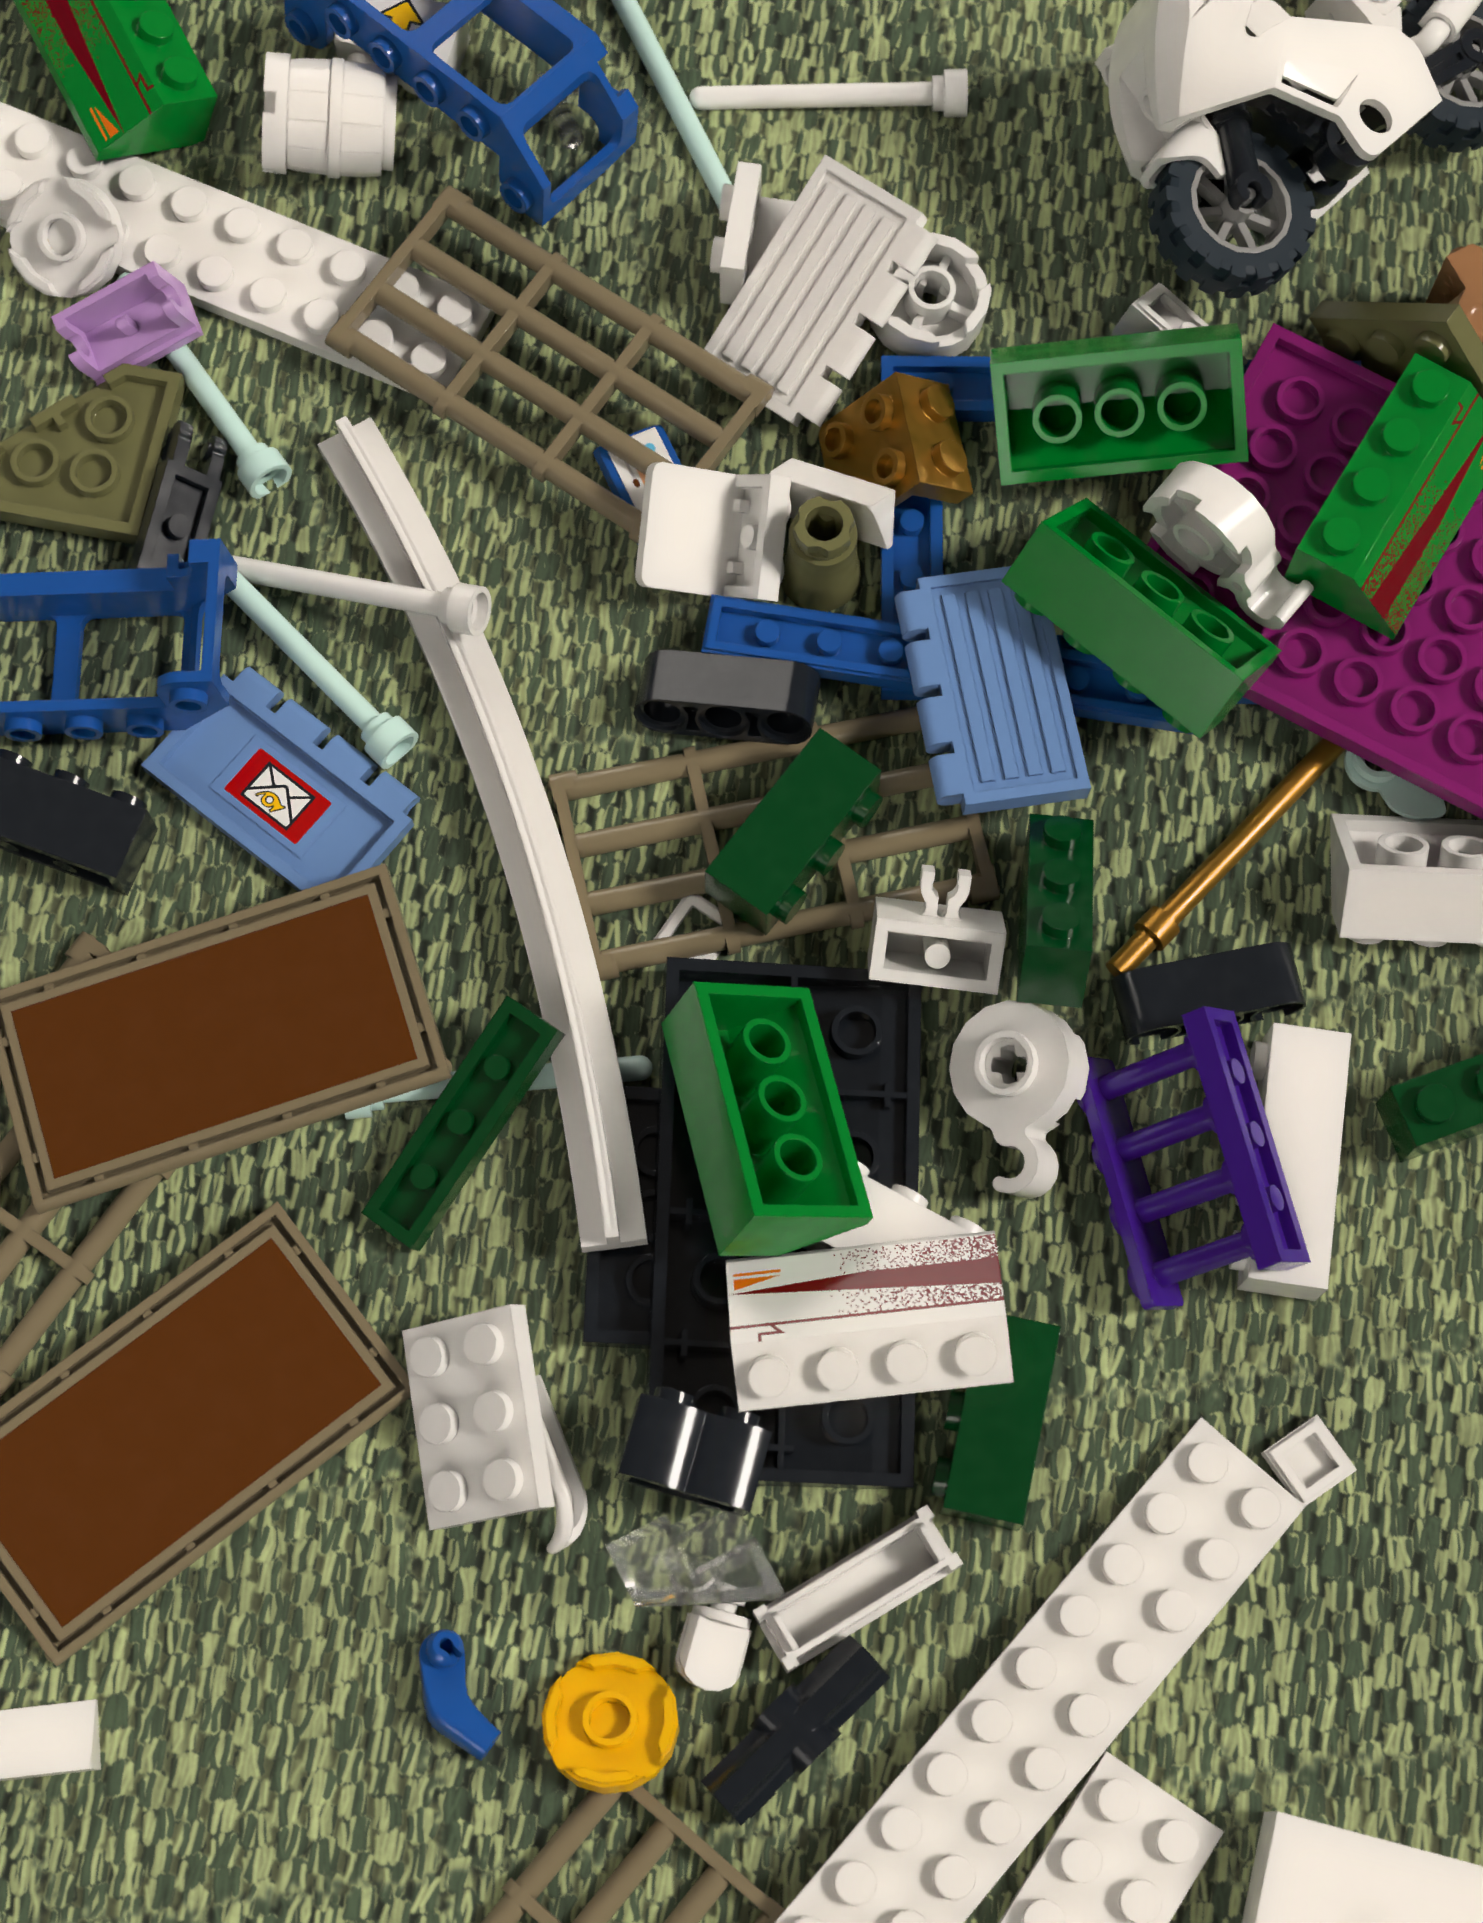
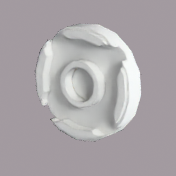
(65, 236)

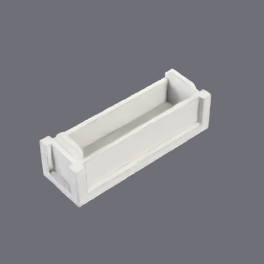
(856, 1590)

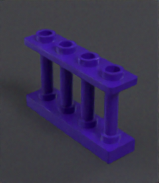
(1249, 1171)

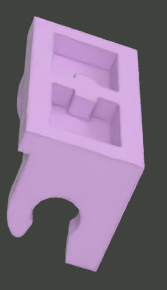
(129, 322)

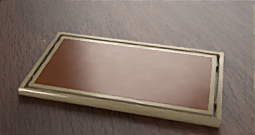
(215, 1038)
(180, 1429)

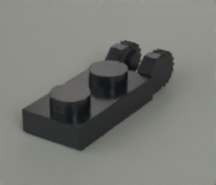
(180, 499)

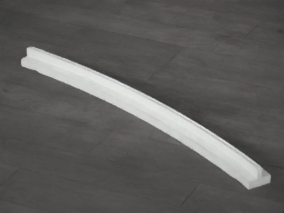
(526, 839)

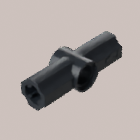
(795, 1729)

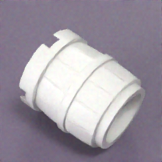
(327, 117)

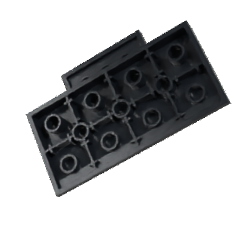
(675, 1287)

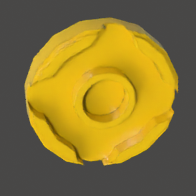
(610, 1723)

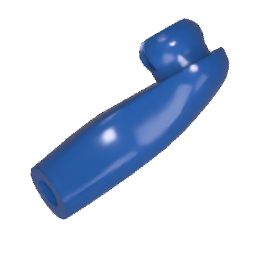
(447, 1698)

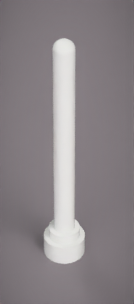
(943, 93)
(461, 607)

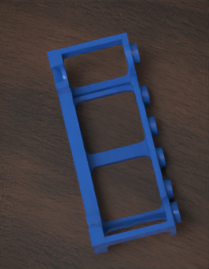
(540, 26)
(81, 596)

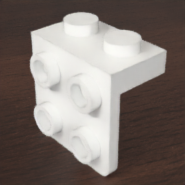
(749, 229)
(713, 532)

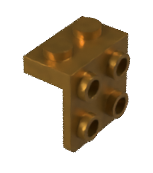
(901, 439)

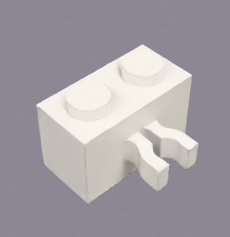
(936, 941)

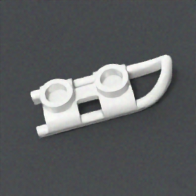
(566, 1483)

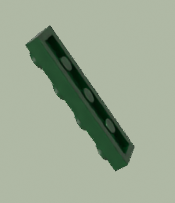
(463, 1124)

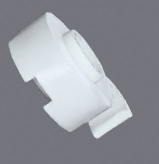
(960, 306)
(1222, 527)
(1024, 1109)

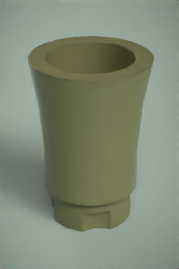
(822, 556)

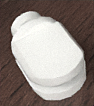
(713, 1646)

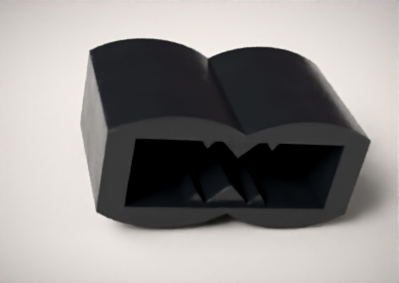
(694, 1452)

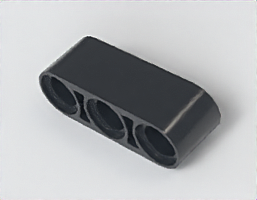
(727, 697)
(1238, 980)

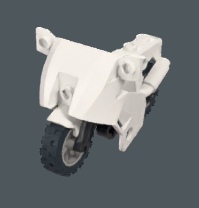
(1277, 115)

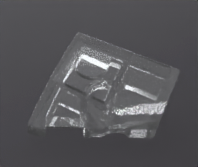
(694, 1562)

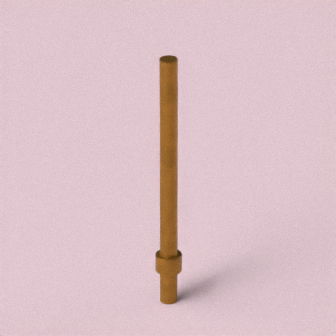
(1161, 923)

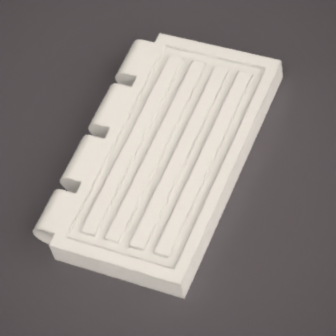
(818, 286)

